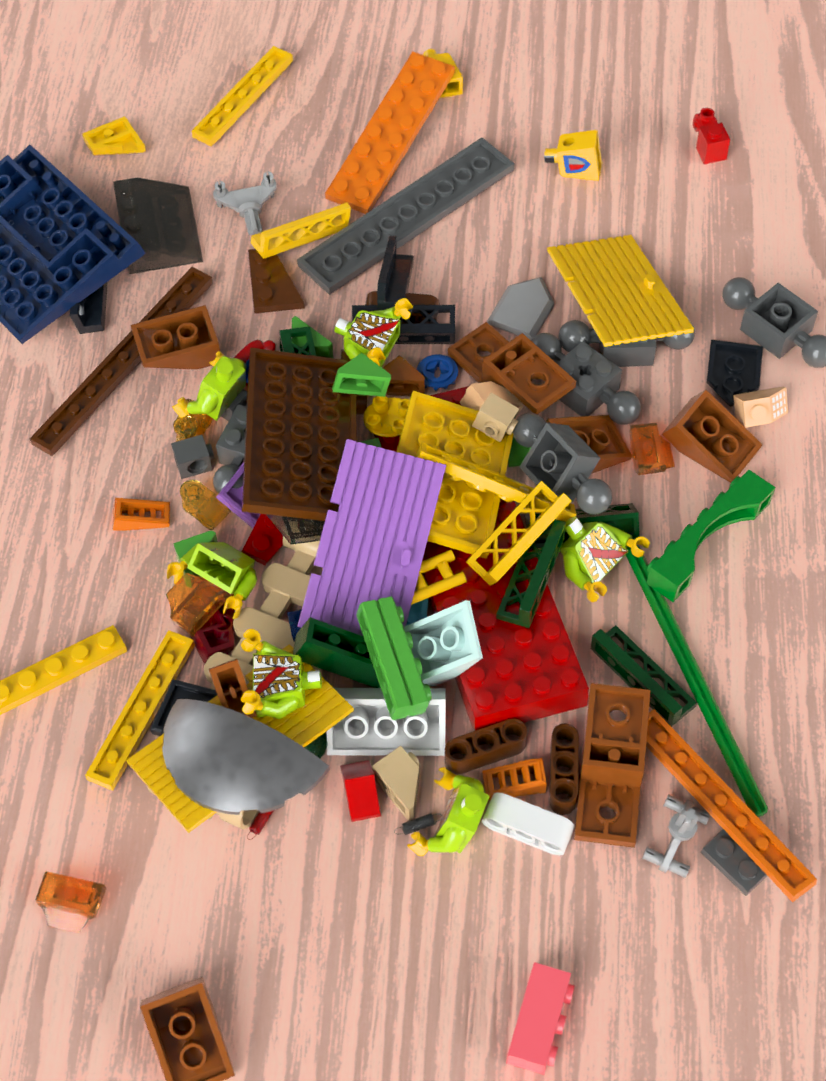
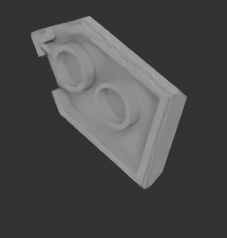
(523, 308)

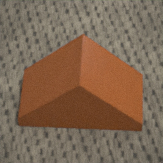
(403, 378)
(230, 685)

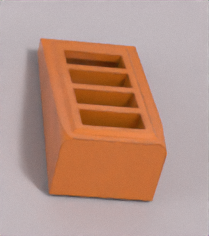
(139, 522)
(524, 767)

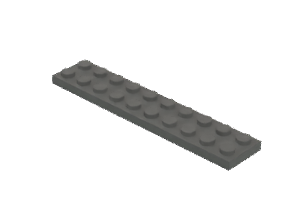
(405, 215)

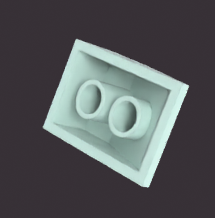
(445, 643)

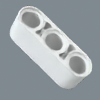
(528, 823)

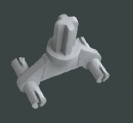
(247, 201)
(682, 828)

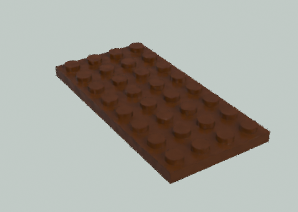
(294, 434)

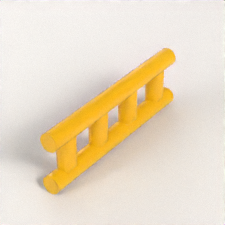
(449, 579)

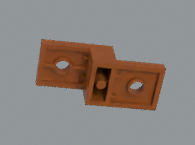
(512, 366)
(612, 765)

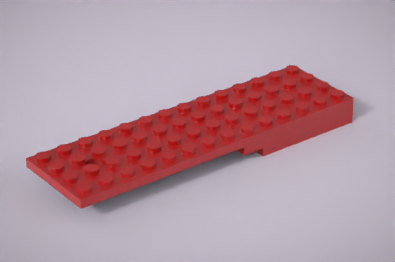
(522, 668)

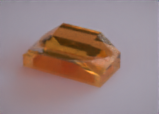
(649, 449)
(194, 602)
(69, 901)

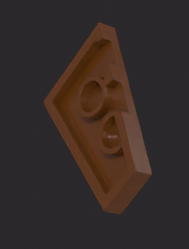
(272, 285)

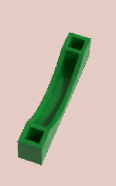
(742, 502)

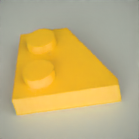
(114, 138)

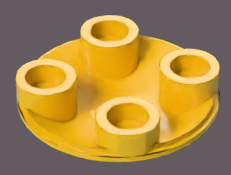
(386, 416)

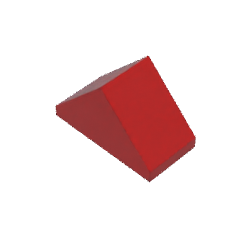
(360, 790)

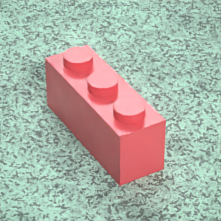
(540, 1019)

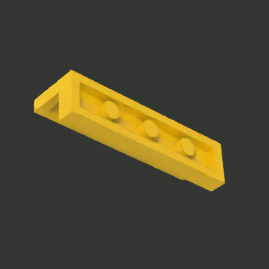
(301, 231)
(529, 535)

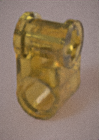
(191, 425)
(202, 504)

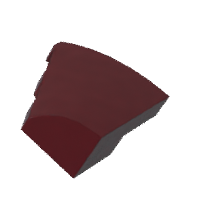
(216, 634)

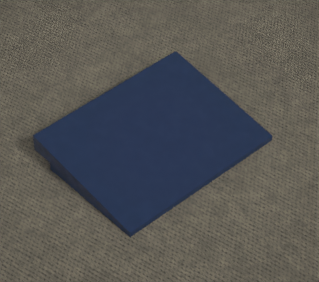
(52, 244)

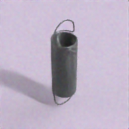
(418, 824)

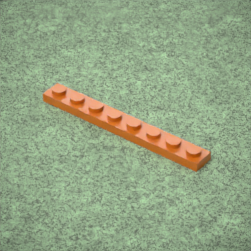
(728, 809)

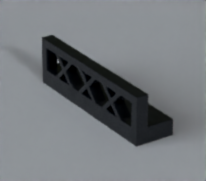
(394, 276)
(90, 312)
(423, 332)

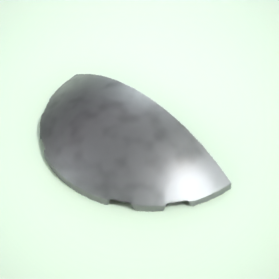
(234, 760)

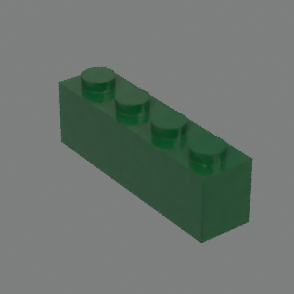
(335, 651)

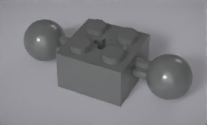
(777, 320)
(623, 355)
(595, 380)
(231, 449)
(561, 462)

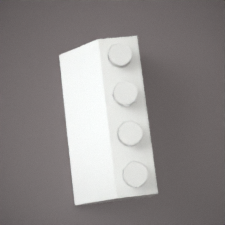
(373, 733)

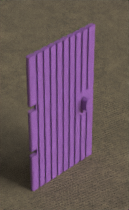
(375, 537)

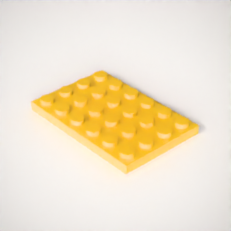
(462, 513)

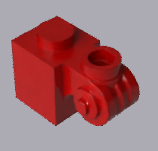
(712, 137)

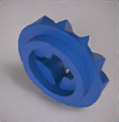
(447, 368)

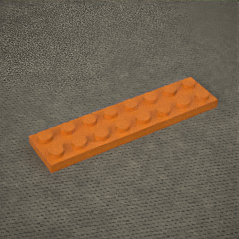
(390, 133)

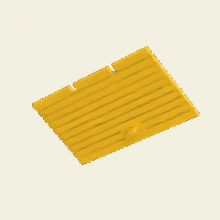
(620, 289)
(305, 724)

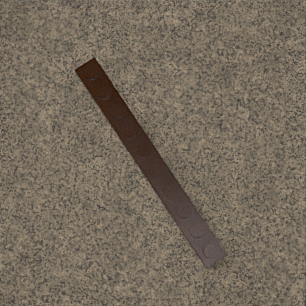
(114, 367)

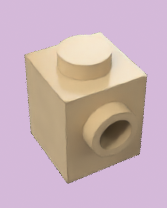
(496, 417)

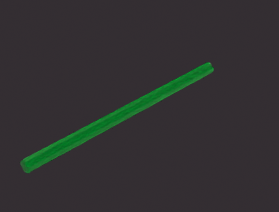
(700, 689)

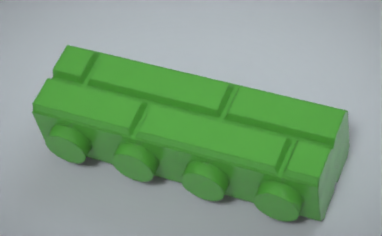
(393, 658)

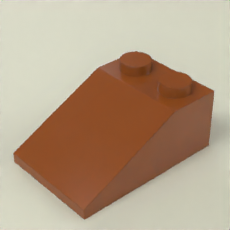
(177, 340)
(601, 436)
(712, 437)
(187, 1034)

